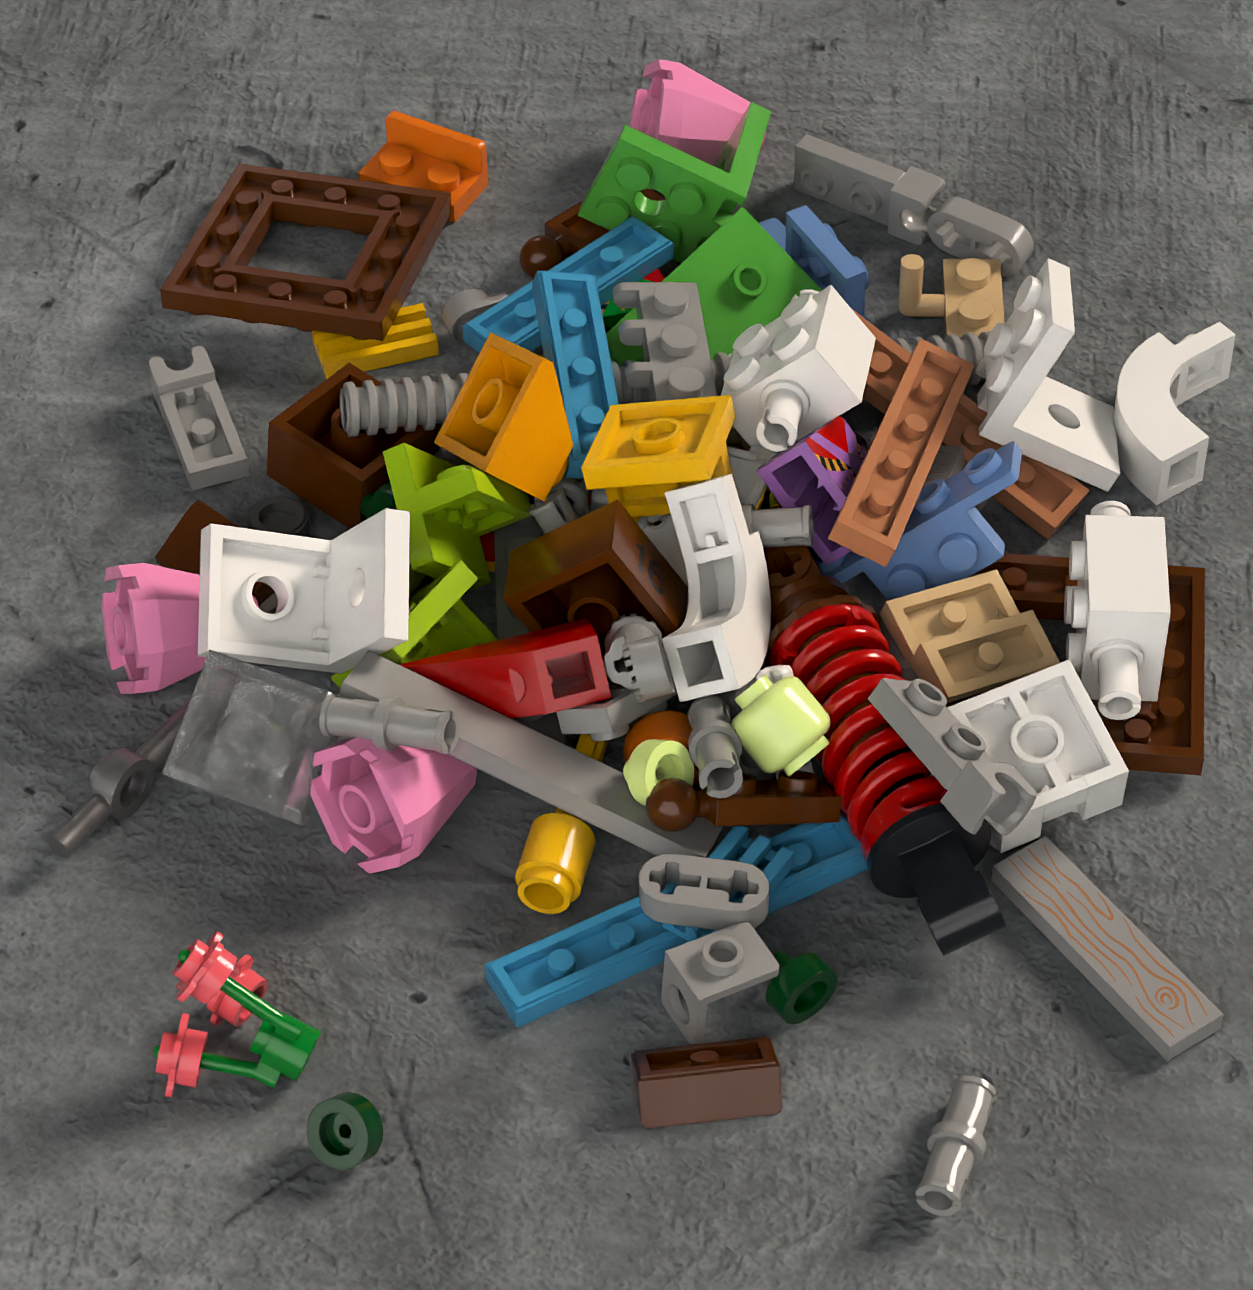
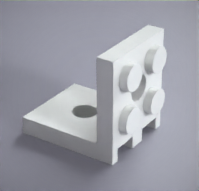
(1035, 411)
(331, 594)

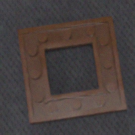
(214, 269)
(1164, 733)

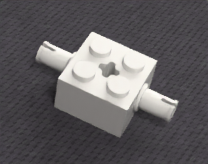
(798, 370)
(1118, 608)

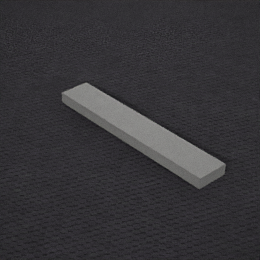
(532, 760)

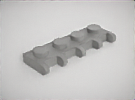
(671, 337)

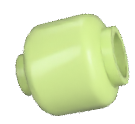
(780, 724)

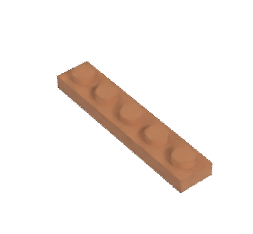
(901, 453)
(1040, 495)

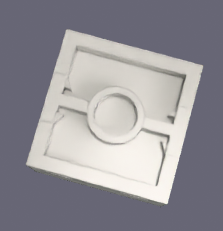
(1055, 743)

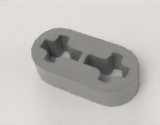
(980, 233)
(702, 891)

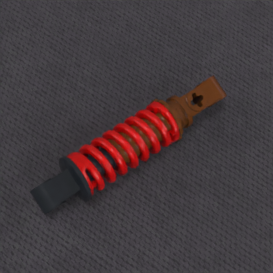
(885, 789)

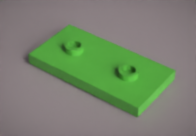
(739, 281)

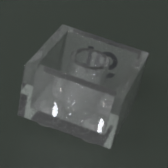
(251, 738)

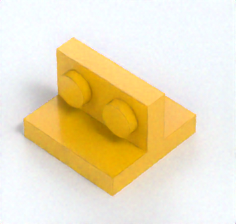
(657, 448)

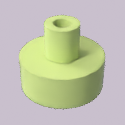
(656, 761)

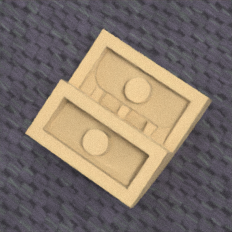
(968, 636)

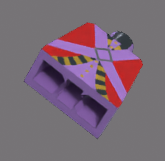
(818, 474)

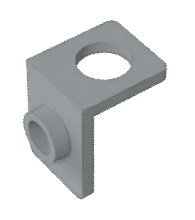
(712, 970)

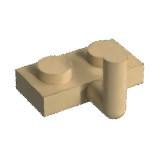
(969, 298)

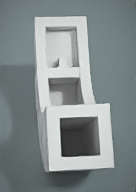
(1155, 441)
(728, 592)

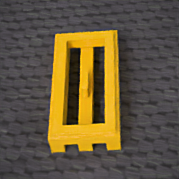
(406, 341)

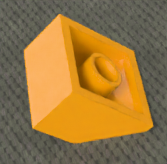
(511, 419)

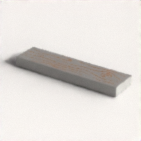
(1107, 948)

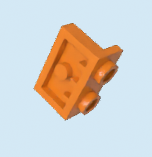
(430, 159)

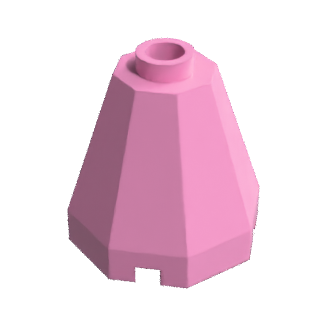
(687, 110)
(152, 625)
(386, 799)

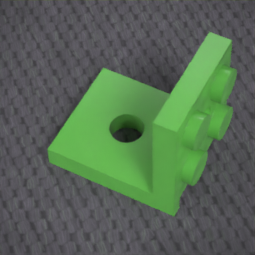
(695, 192)

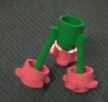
(233, 995)

